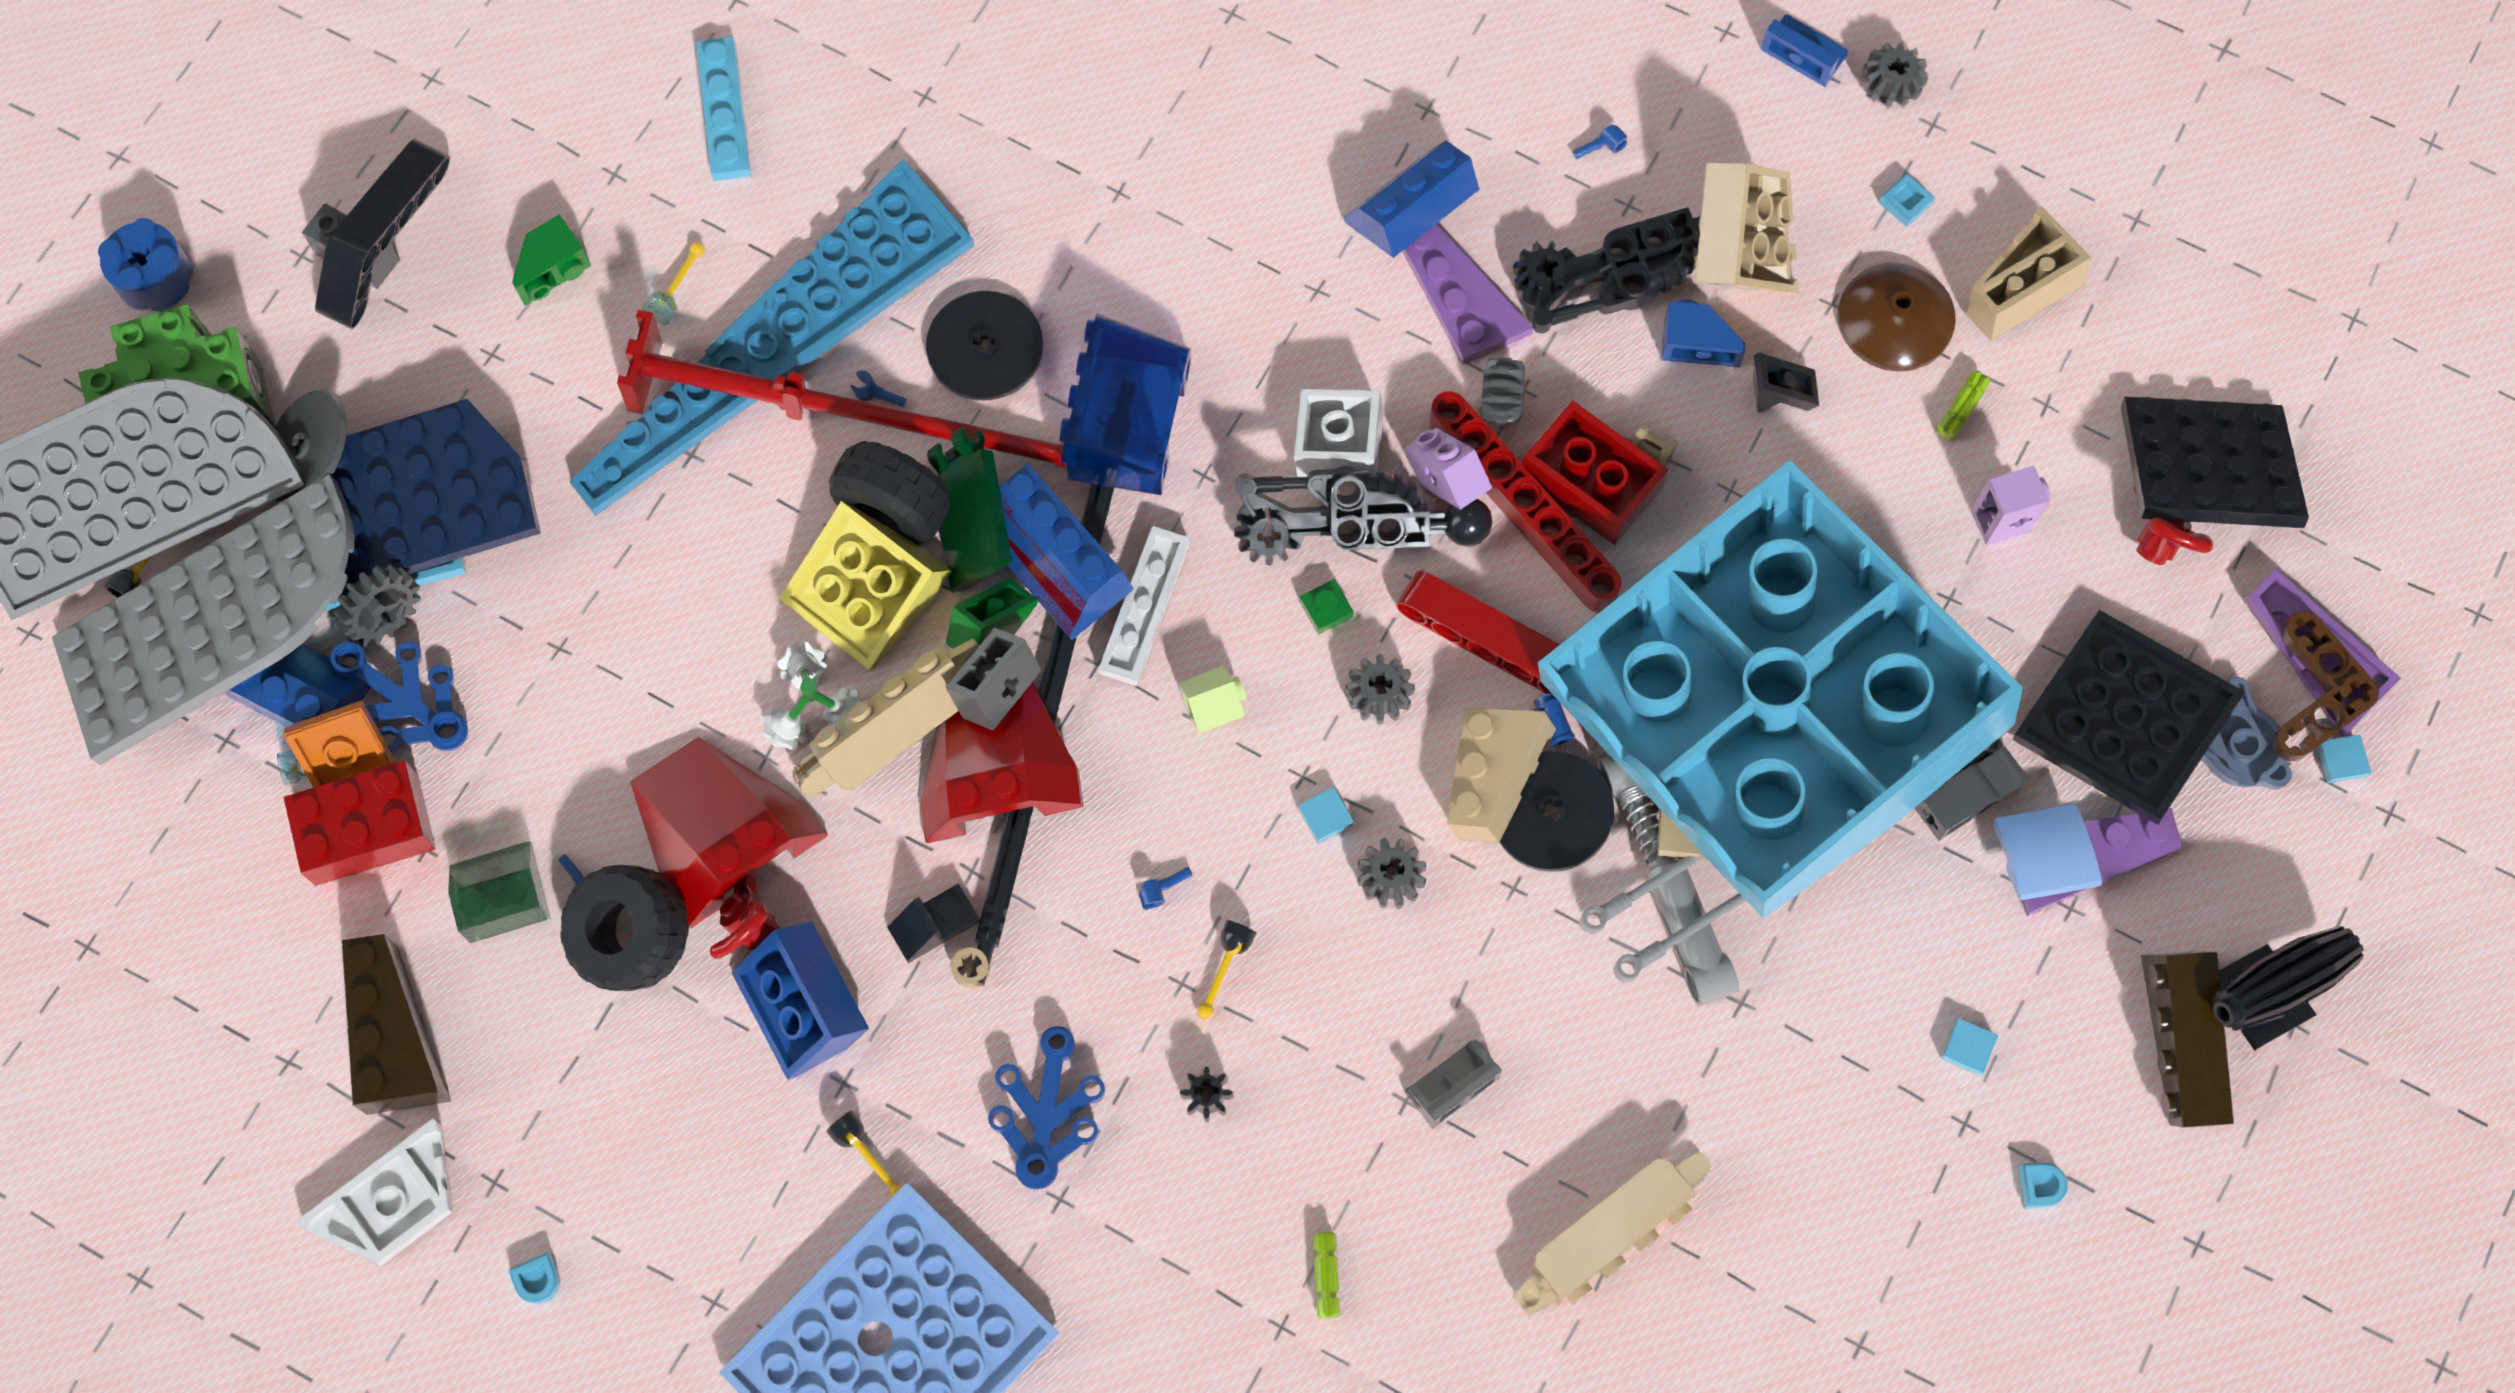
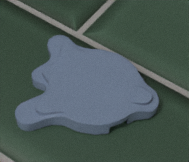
(2244, 747)

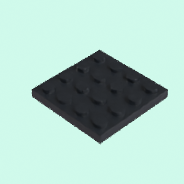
(2213, 462)
(2128, 716)

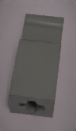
(1971, 793)

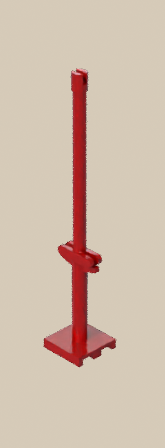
(793, 396)

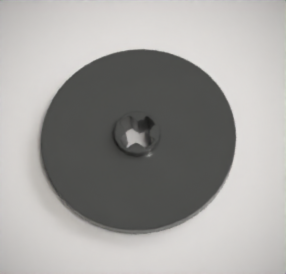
(315, 435)

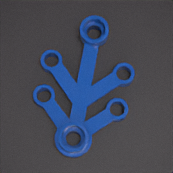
(406, 701)
(1045, 1115)

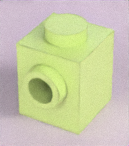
(1213, 698)

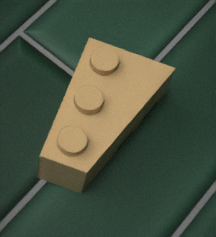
(2028, 277)
(1492, 767)

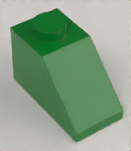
(999, 607)

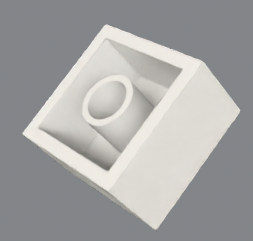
(1338, 430)

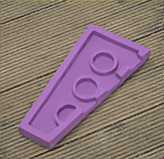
(1463, 298)
(2276, 602)
(2120, 847)

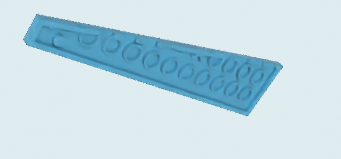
(848, 279)

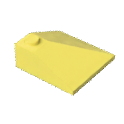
(864, 584)

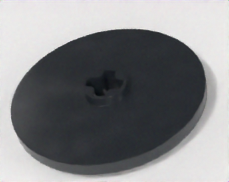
(1010, 358)
(1583, 820)

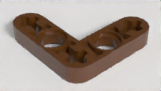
(2336, 684)

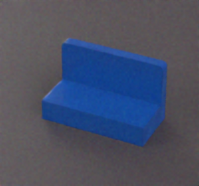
(1803, 49)

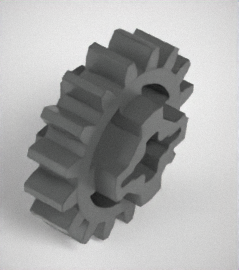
(377, 605)

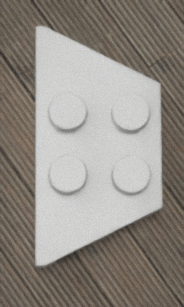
(389, 1200)

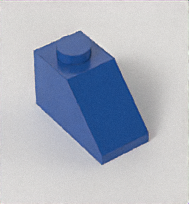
(1699, 336)

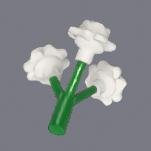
(803, 667)

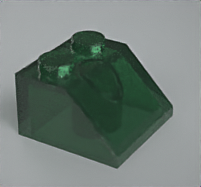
(497, 893)

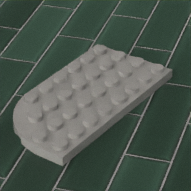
(129, 483)
(206, 621)

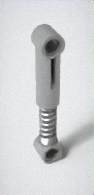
(1706, 967)

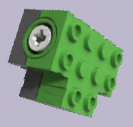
(180, 347)

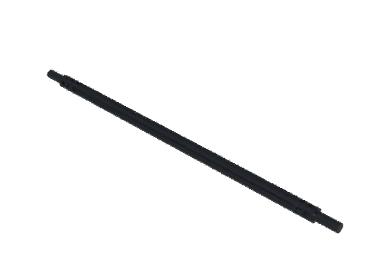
(1018, 821)

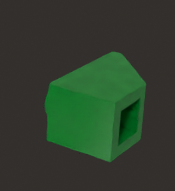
(547, 260)

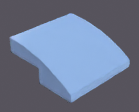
(2048, 851)

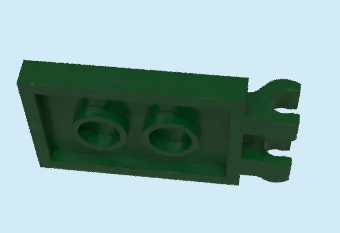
(975, 526)

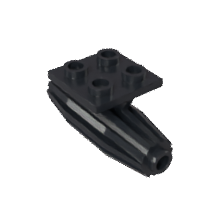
(2272, 989)

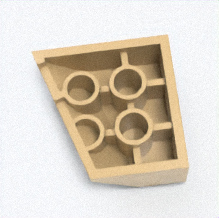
(1746, 228)

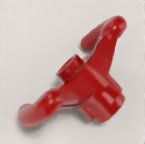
(2163, 538)
(744, 919)

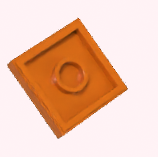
(338, 744)

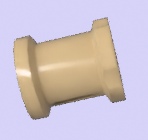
(1654, 445)

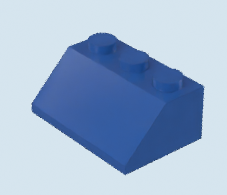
(1415, 199)
(298, 688)
(799, 999)

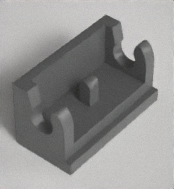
(1454, 1083)

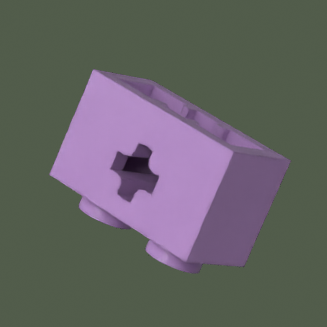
(1448, 468)
(2010, 504)

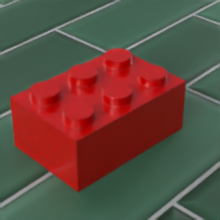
(1595, 472)
(359, 823)

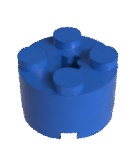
(146, 265)

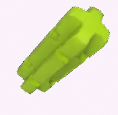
(1963, 405)
(1326, 1275)

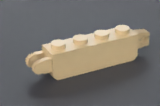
(884, 724)
(1610, 1230)

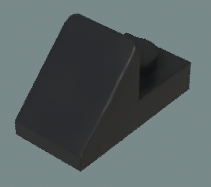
(1783, 383)
(932, 923)

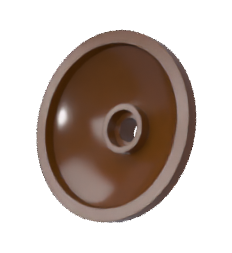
(1893, 335)

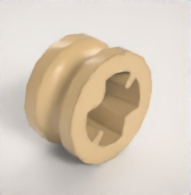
(958, 965)

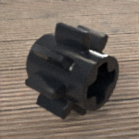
(1197, 1088)

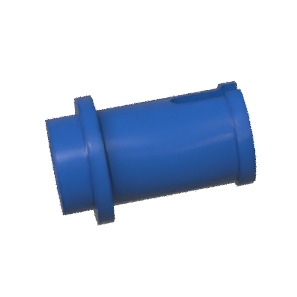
(1552, 707)

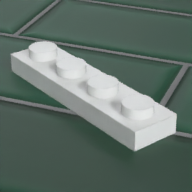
(1144, 606)

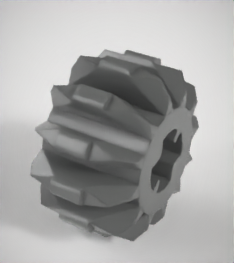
(1894, 74)
(1503, 390)
(1365, 692)
(1379, 864)

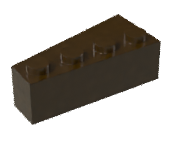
(386, 1033)
(2189, 1038)

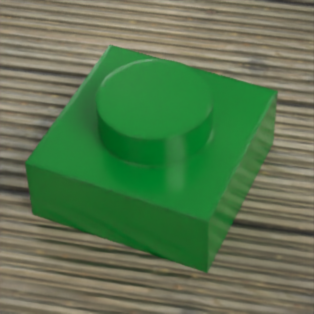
(1326, 606)

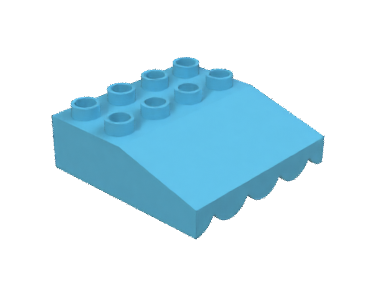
(1782, 689)

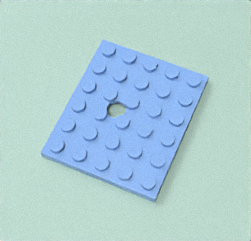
(947, 1310)

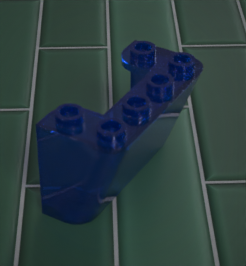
(1123, 407)

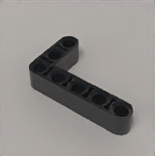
(372, 227)

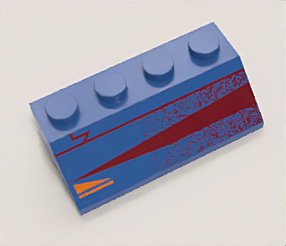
(1058, 555)

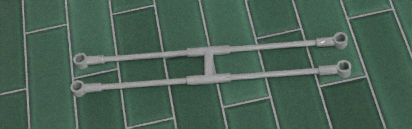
(1658, 949)

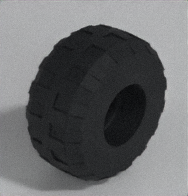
(891, 489)
(590, 927)

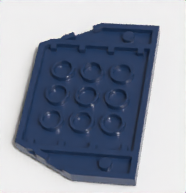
(432, 491)

